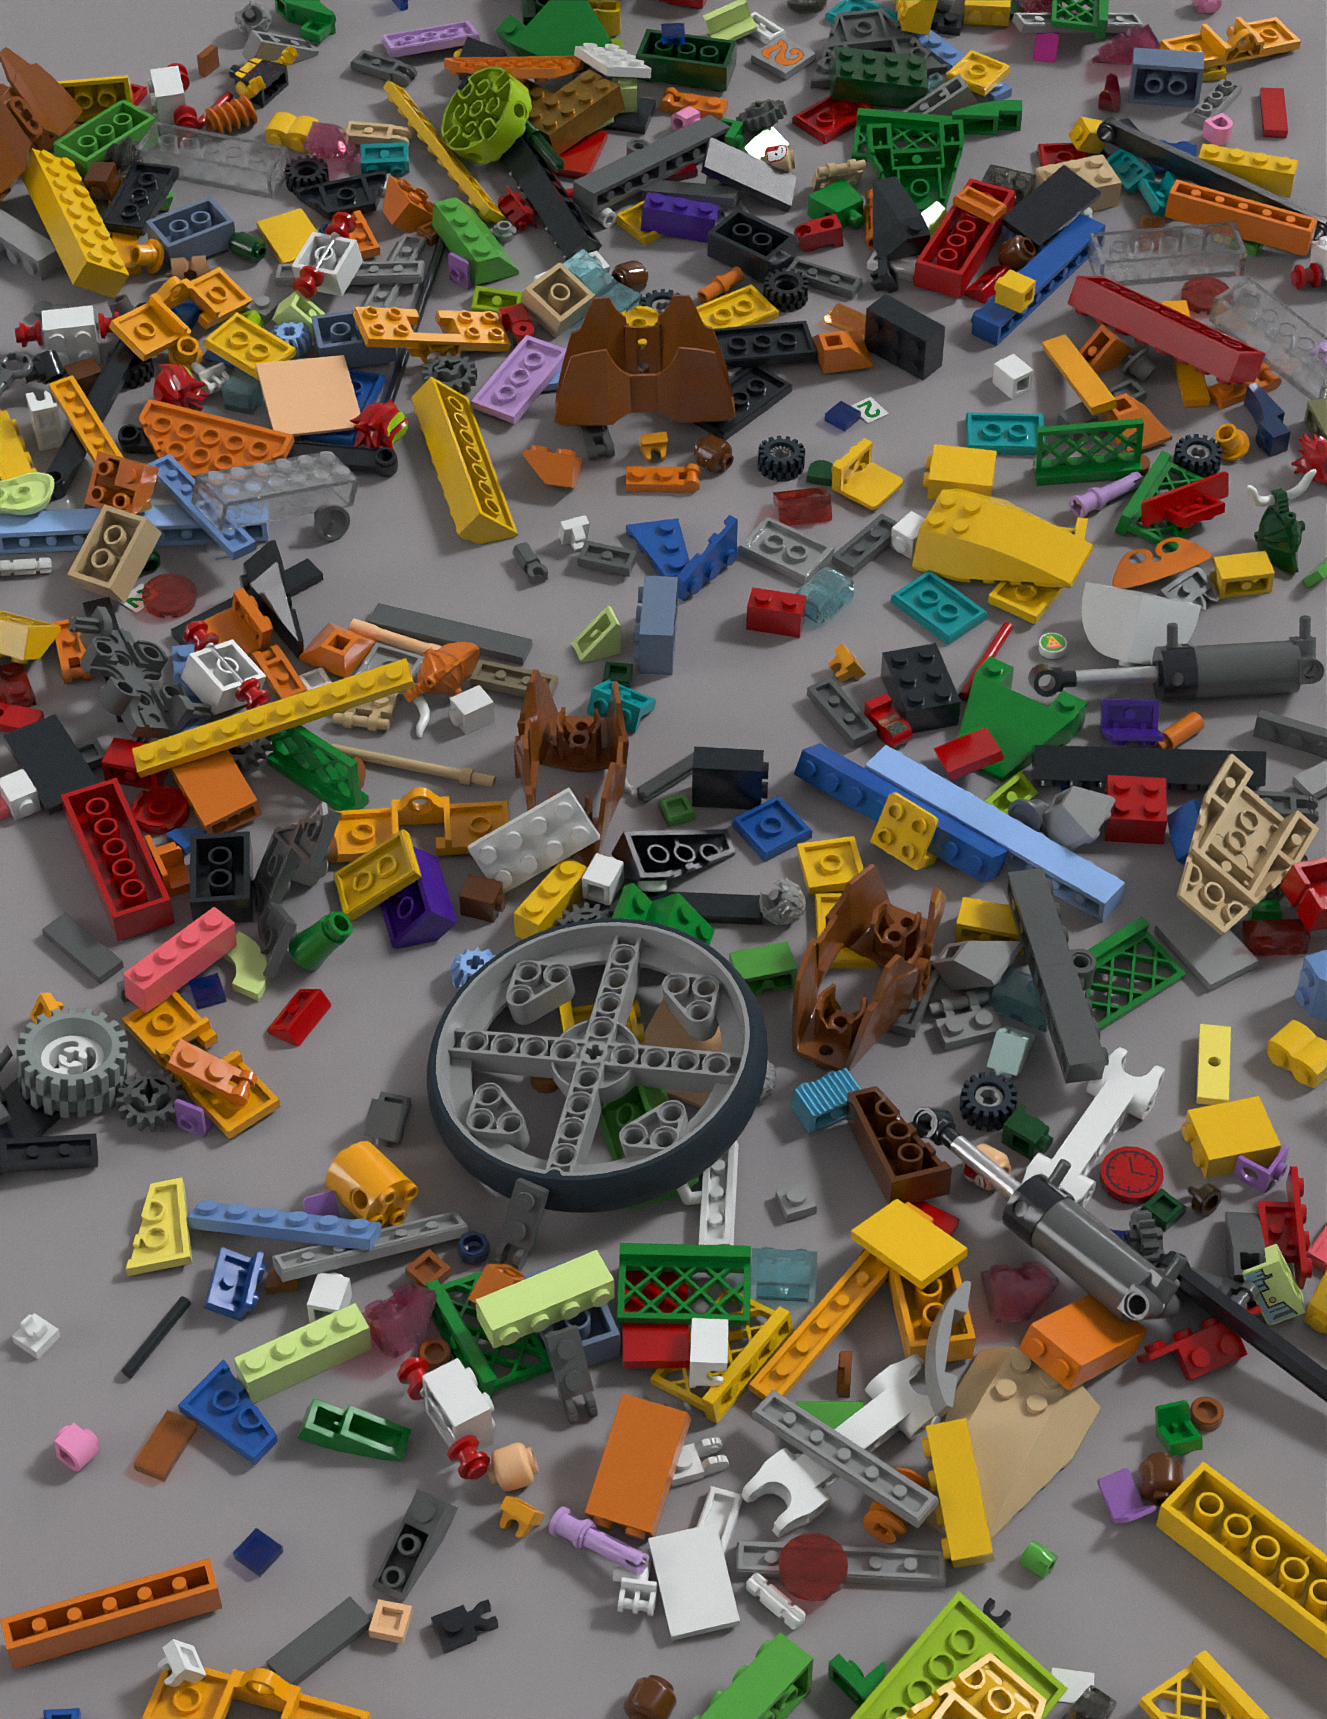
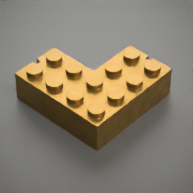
(574, 109)

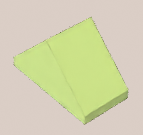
(599, 638)

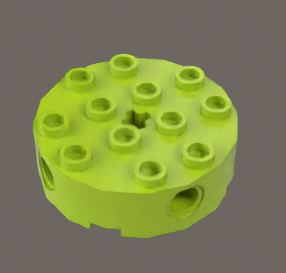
(486, 116)

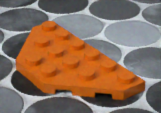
(519, 67)
(208, 441)

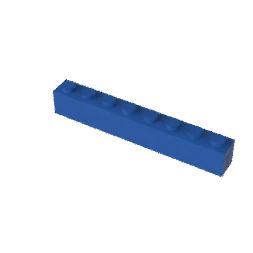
(1049, 269)
(868, 794)

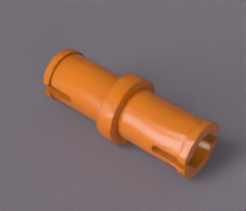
(720, 285)

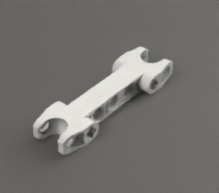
(1114, 1100)
(803, 1479)

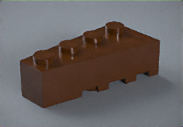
(894, 1151)

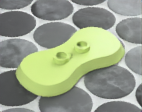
(26, 493)

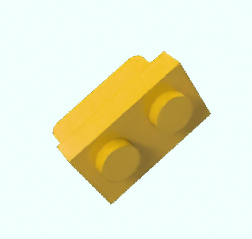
(862, 479)
(905, 831)

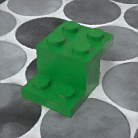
(668, 911)

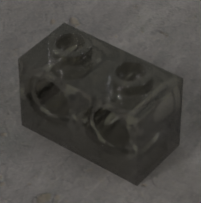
(1019, 181)

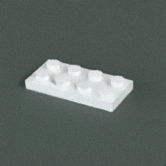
(612, 61)
(534, 841)

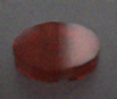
(1200, 293)
(169, 595)
(813, 1567)

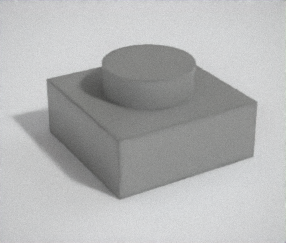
(264, 306)
(796, 1201)

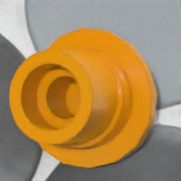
(148, 255)
(185, 352)
(1232, 441)

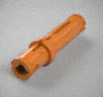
(868, 214)

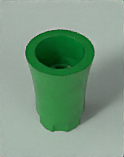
(320, 940)

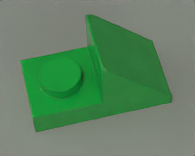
(851, 1681)

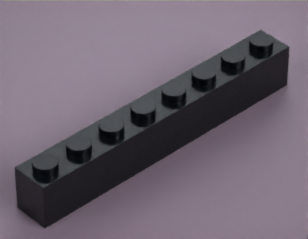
(549, 199)
(1178, 766)

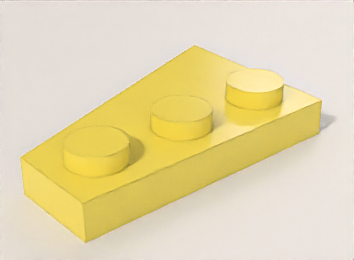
(164, 1230)

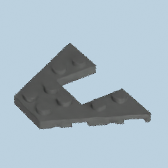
(869, 31)
(286, 848)

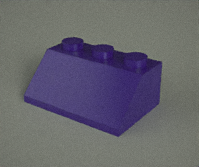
(679, 217)
(421, 909)

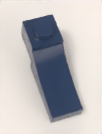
(1272, 432)

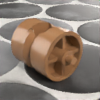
(189, 269)

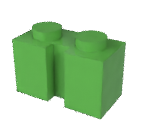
(766, 967)

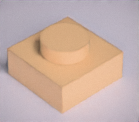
(390, 1621)

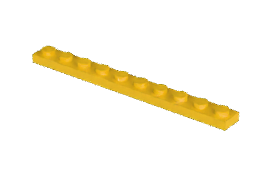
(447, 158)
(273, 717)

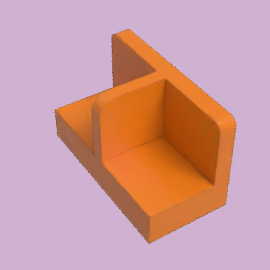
(170, 866)

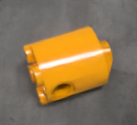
(370, 1185)

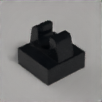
(885, 277)

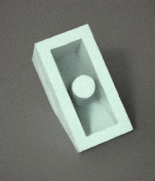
(1010, 1051)

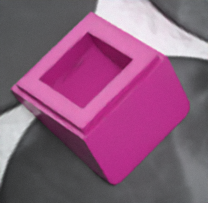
(1046, 47)

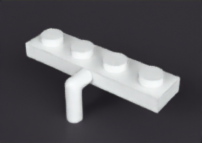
(716, 1199)

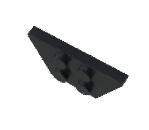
(345, 194)

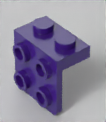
(1130, 721)

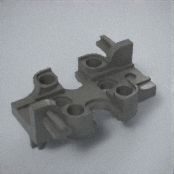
(162, 709)

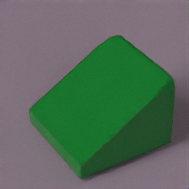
(1266, 910)

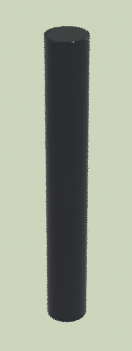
(156, 1337)

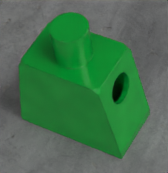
(837, 199)

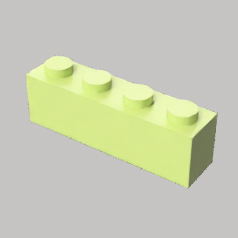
(545, 1299)
(303, 1353)

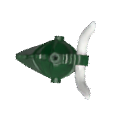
(1279, 530)

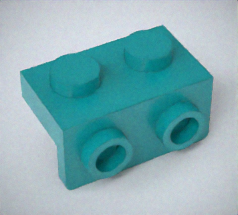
(385, 156)
(1157, 192)

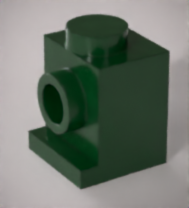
(1026, 1134)

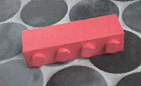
(179, 959)

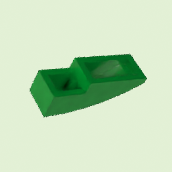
(990, 117)
(353, 1431)

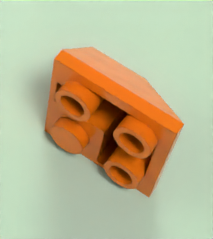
(406, 206)
(842, 351)
(1130, 408)
(554, 468)
(120, 483)
(337, 650)

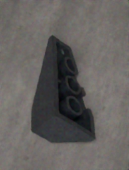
(897, 222)
(266, 583)
(670, 853)

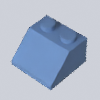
(1312, 985)

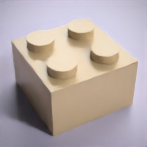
(557, 299)

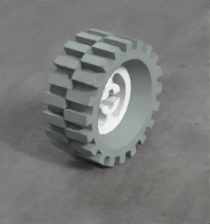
(74, 1044)

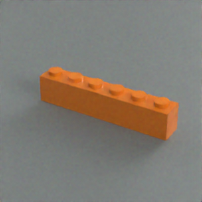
(1253, 219)
(110, 1613)

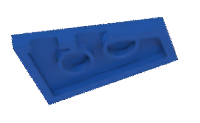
(662, 544)
(706, 567)
(229, 1415)

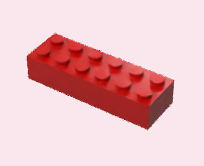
(960, 245)
(117, 859)

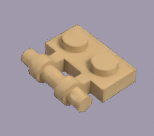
(832, 172)
(371, 715)

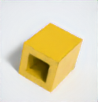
(1085, 135)
(1015, 291)

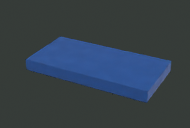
(367, 391)

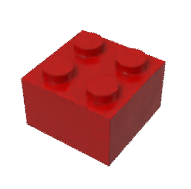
(1138, 811)

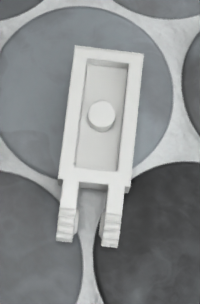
(689, 1464)

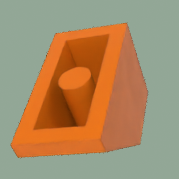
(1104, 350)
(495, 1278)

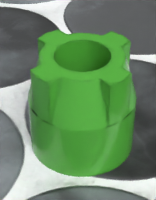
(1038, 1559)

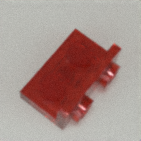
(803, 506)
(15, 686)
(1276, 937)

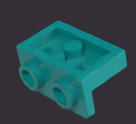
(1129, 169)
(633, 703)

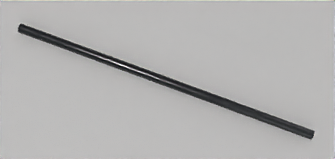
(420, 307)

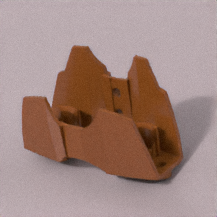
(32, 115)
(603, 374)
(575, 746)
(875, 930)

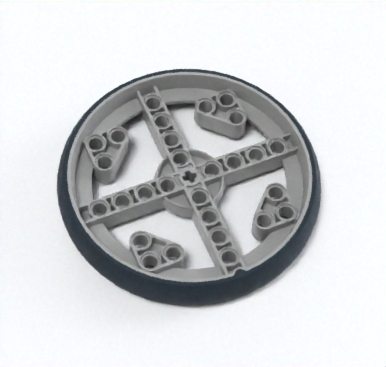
(598, 1064)

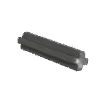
(665, 779)

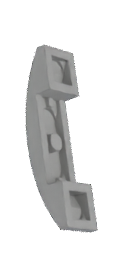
(939, 1383)

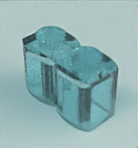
(826, 594)

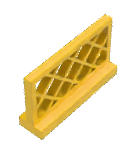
(741, 1371)
(1216, 1691)

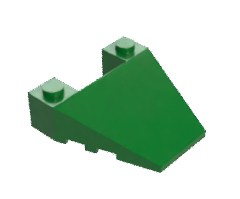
(554, 30)
(923, 172)
(1016, 719)

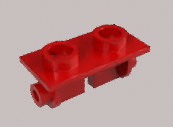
(513, 208)

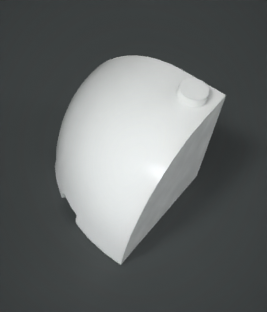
(1133, 622)

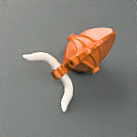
(442, 673)

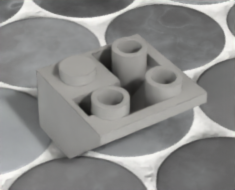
(1077, 816)
(975, 963)

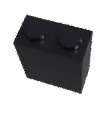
(729, 778)

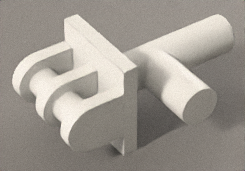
(214, 376)
(636, 1590)

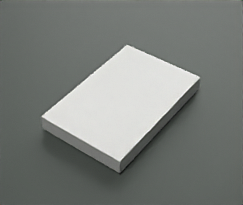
(694, 1581)

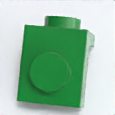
(735, 133)
(1176, 1429)

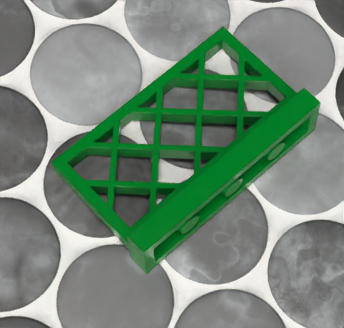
(1096, 15)
(902, 124)
(1088, 466)
(1149, 488)
(316, 774)
(1117, 947)
(680, 1259)
(466, 1348)

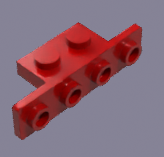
(1188, 503)
(1283, 1226)
(1201, 1349)

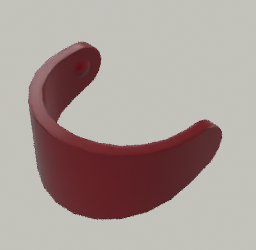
(1110, 97)

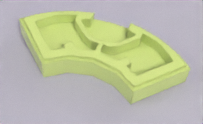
(249, 967)

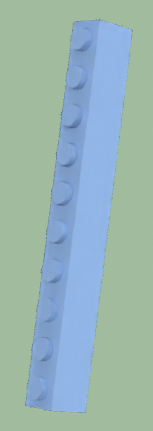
(70, 527)
(1072, 877)

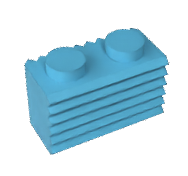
(824, 1100)

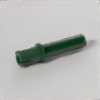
(540, 144)

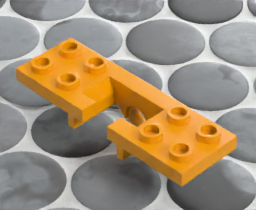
(1259, 37)
(156, 328)
(460, 331)
(463, 823)
(159, 1034)
(258, 1686)

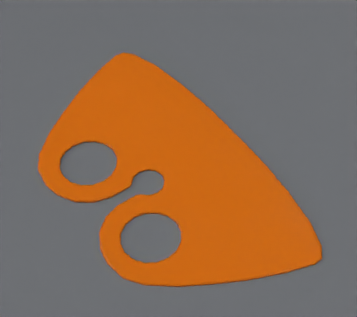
(1184, 558)

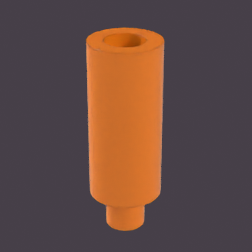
(1181, 731)

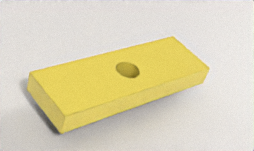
(1213, 1064)

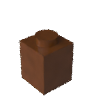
(102, 180)
(85, 373)
(482, 898)

